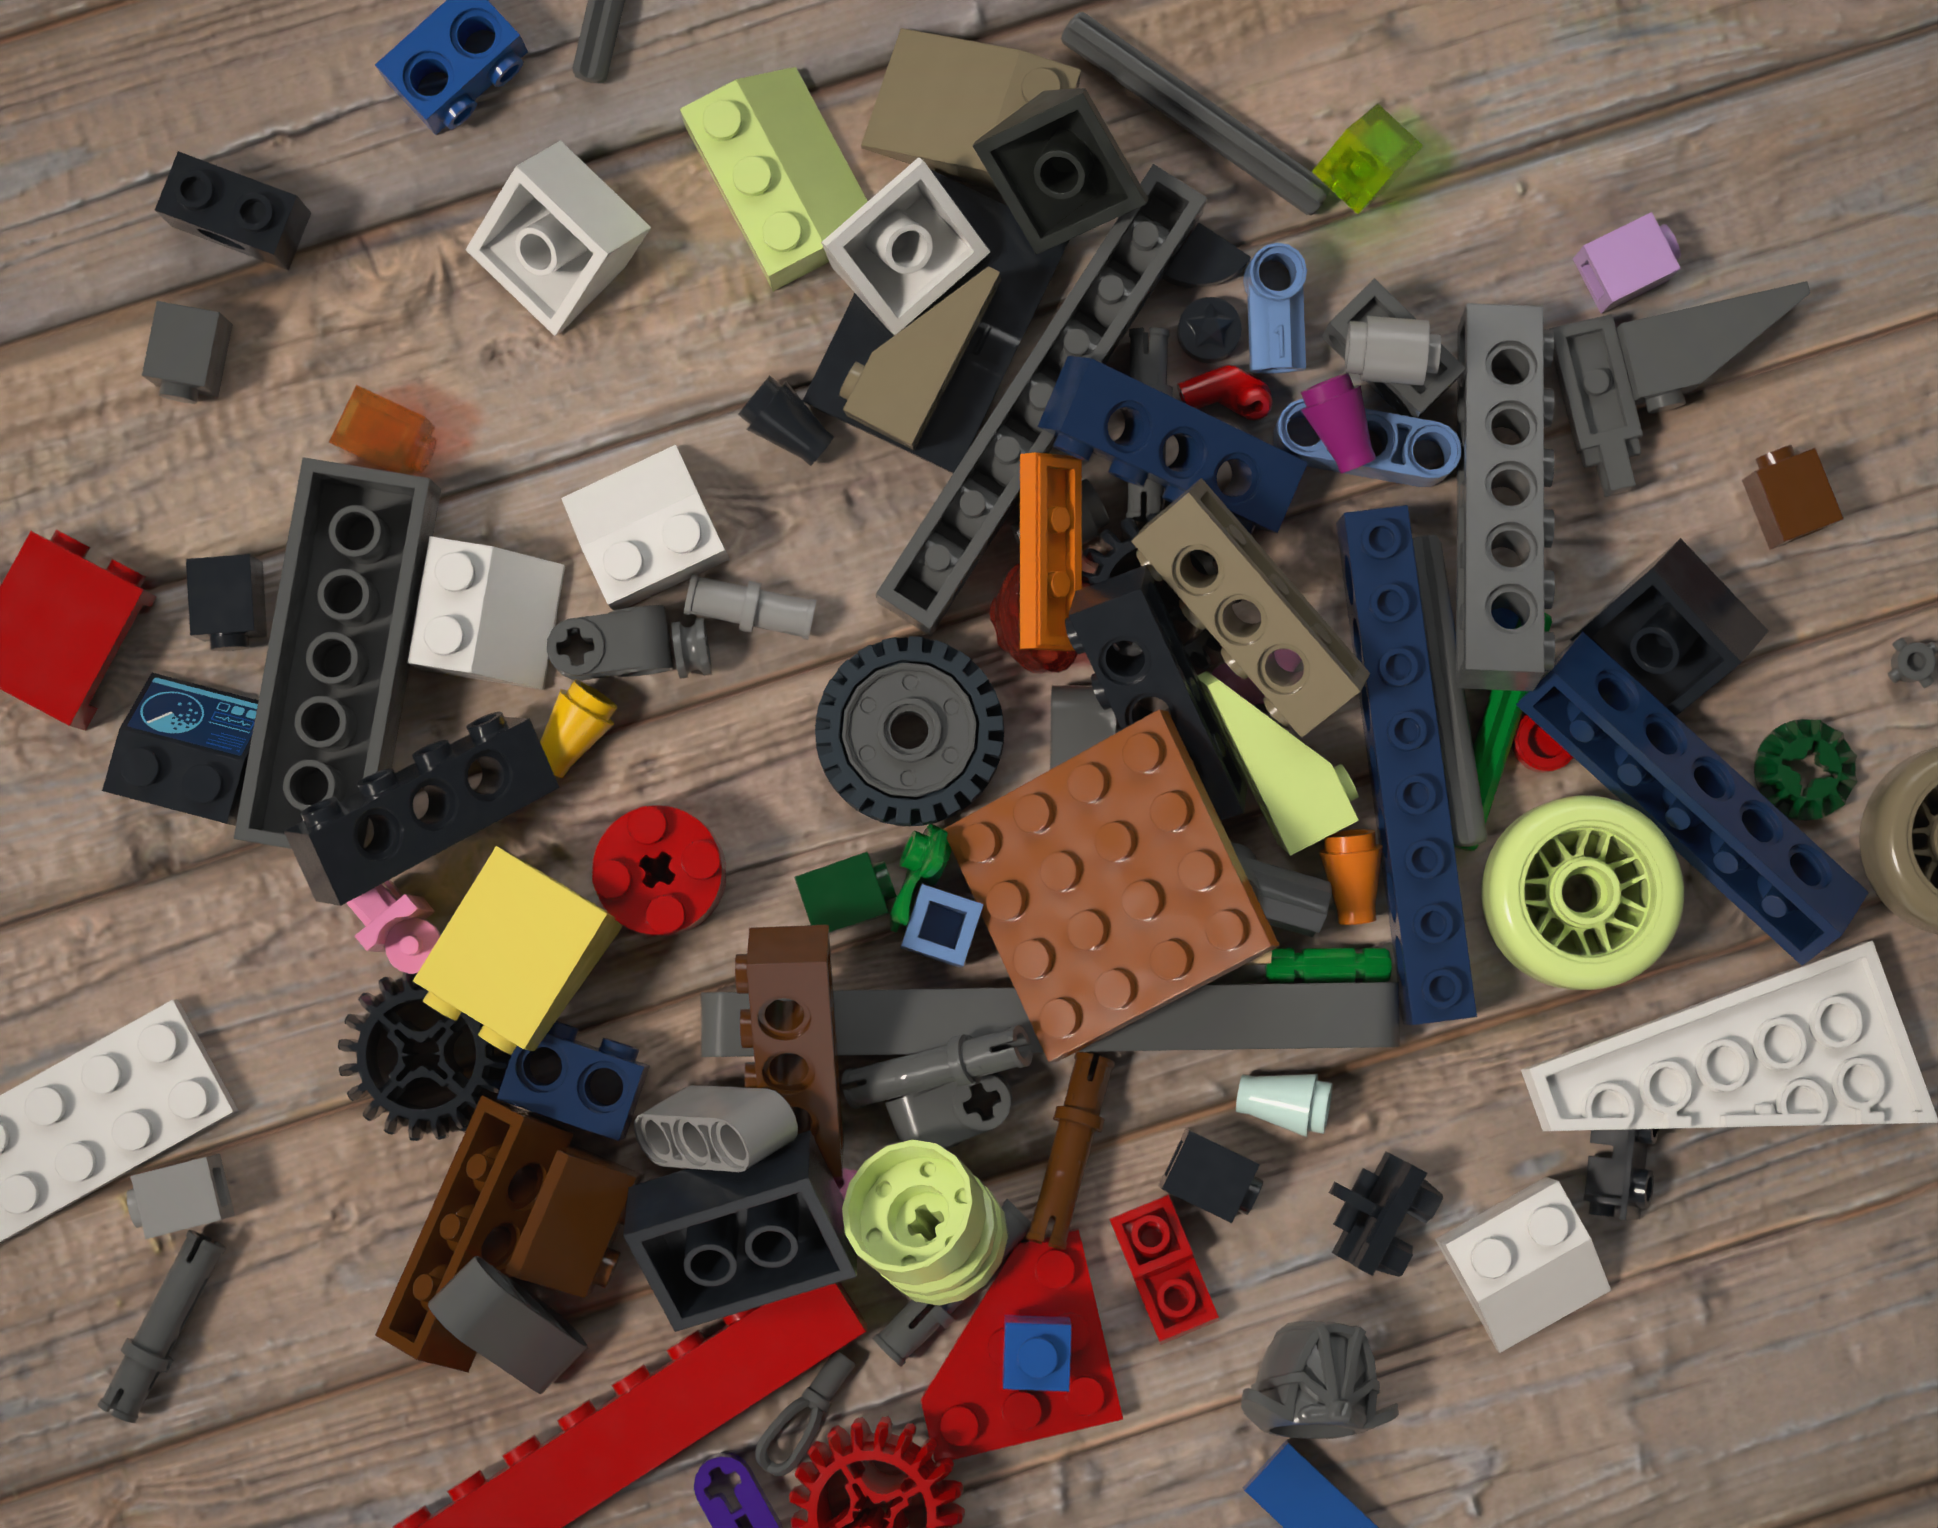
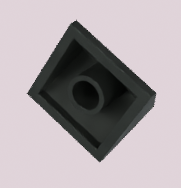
(1059, 168)

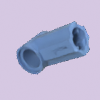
(1276, 317)

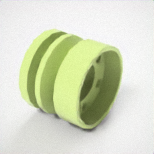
(924, 1222)

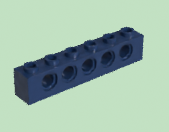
(1694, 799)

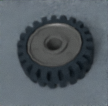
(903, 680)

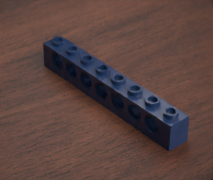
(1406, 766)

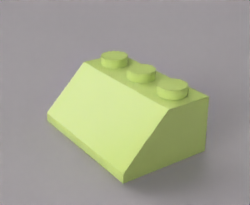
(775, 169)

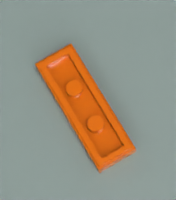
(1049, 547)

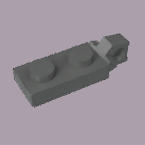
(1598, 400)

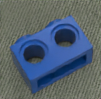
(440, 47)

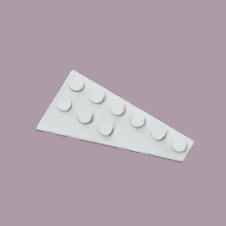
(1773, 1053)

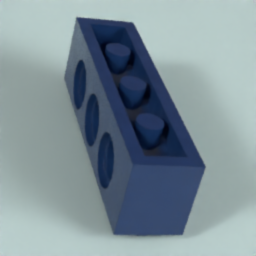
(1091, 392)

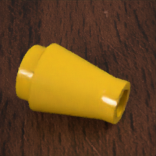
(575, 725)

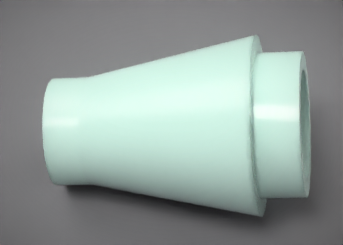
(1287, 1101)

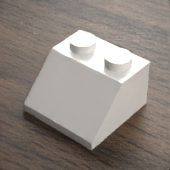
(556, 236)
(644, 529)
(485, 613)
(1525, 1263)

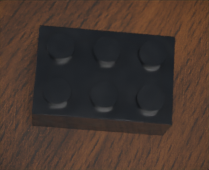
(740, 1238)

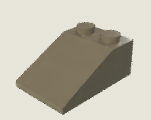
(949, 94)

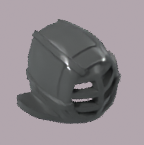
(1316, 1383)

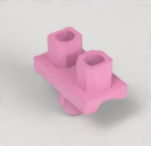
(396, 926)

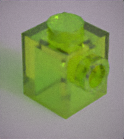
(1367, 158)

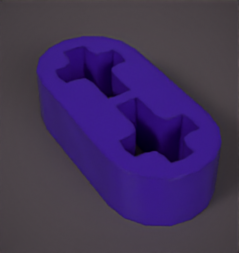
(747, 1490)

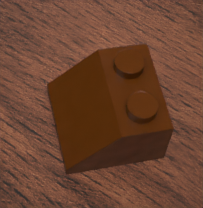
(574, 1223)

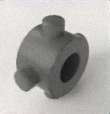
(1913, 662)

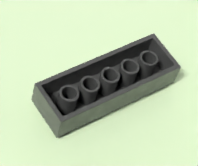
(337, 643)

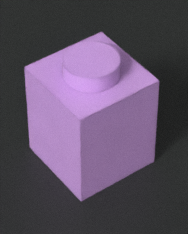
(1628, 262)

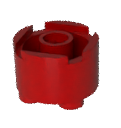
(623, 881)

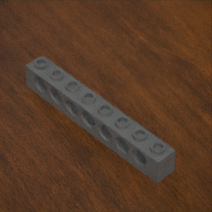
(1086, 326)

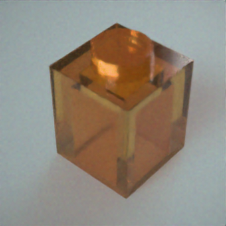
(384, 434)

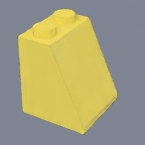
(515, 952)

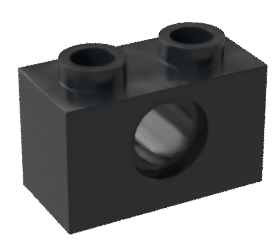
(233, 210)

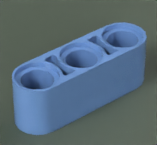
(1397, 437)

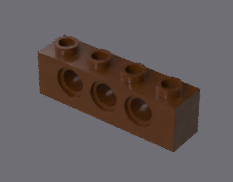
(797, 967)
(474, 1214)

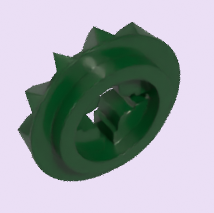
(1782, 785)

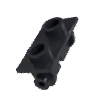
(1623, 1177)

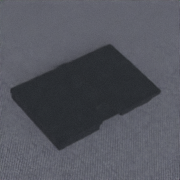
(989, 352)

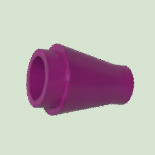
(1340, 420)

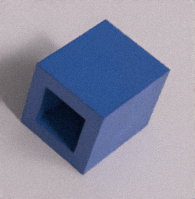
(1036, 1353)

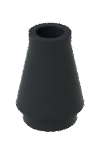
(785, 420)

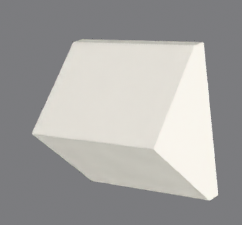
(904, 247)

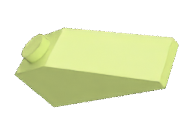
(1291, 782)

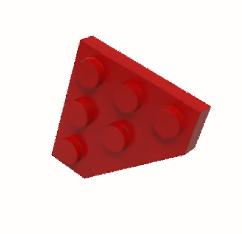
(966, 1396)

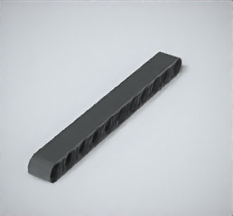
(1202, 1020)

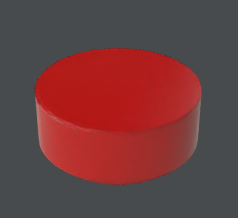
(1538, 749)

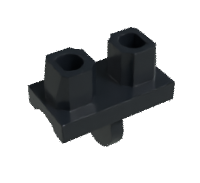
(1376, 1210)

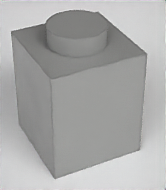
(180, 1196)

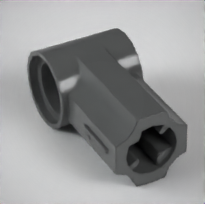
(1286, 897)

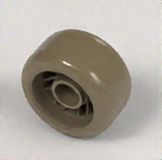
(1902, 840)

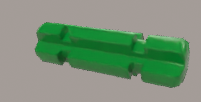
(1329, 965)

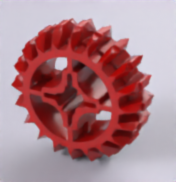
(867, 1481)

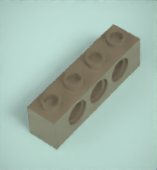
(1247, 572)

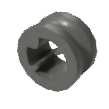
(691, 648)

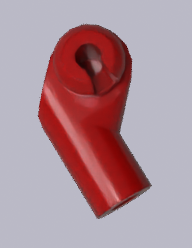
(1231, 388)

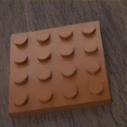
(1110, 886)

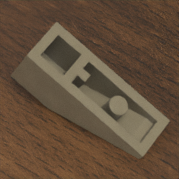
(913, 368)

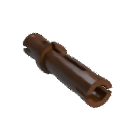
(1070, 1149)

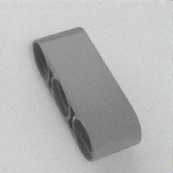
(716, 1128)

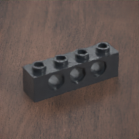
(1133, 611)
(512, 778)

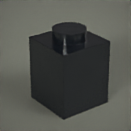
(226, 600)
(1211, 1177)

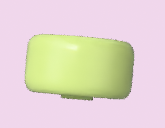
(1632, 884)

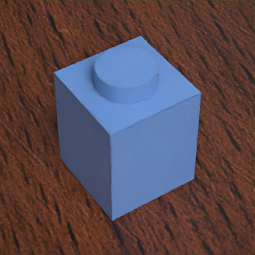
(941, 926)

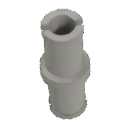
(749, 606)

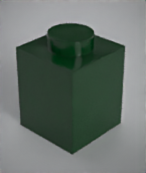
(846, 892)

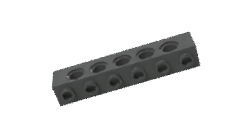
(1486, 652)

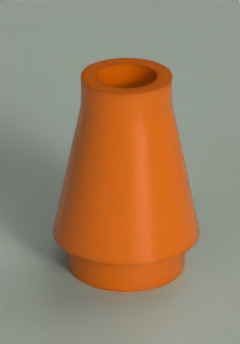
(1353, 868)

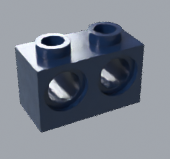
(570, 1095)

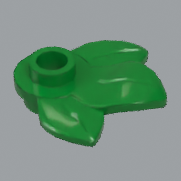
(925, 861)

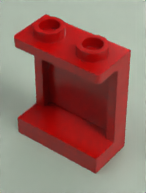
(63, 625)

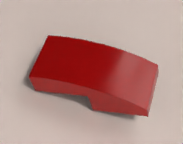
(1164, 1269)

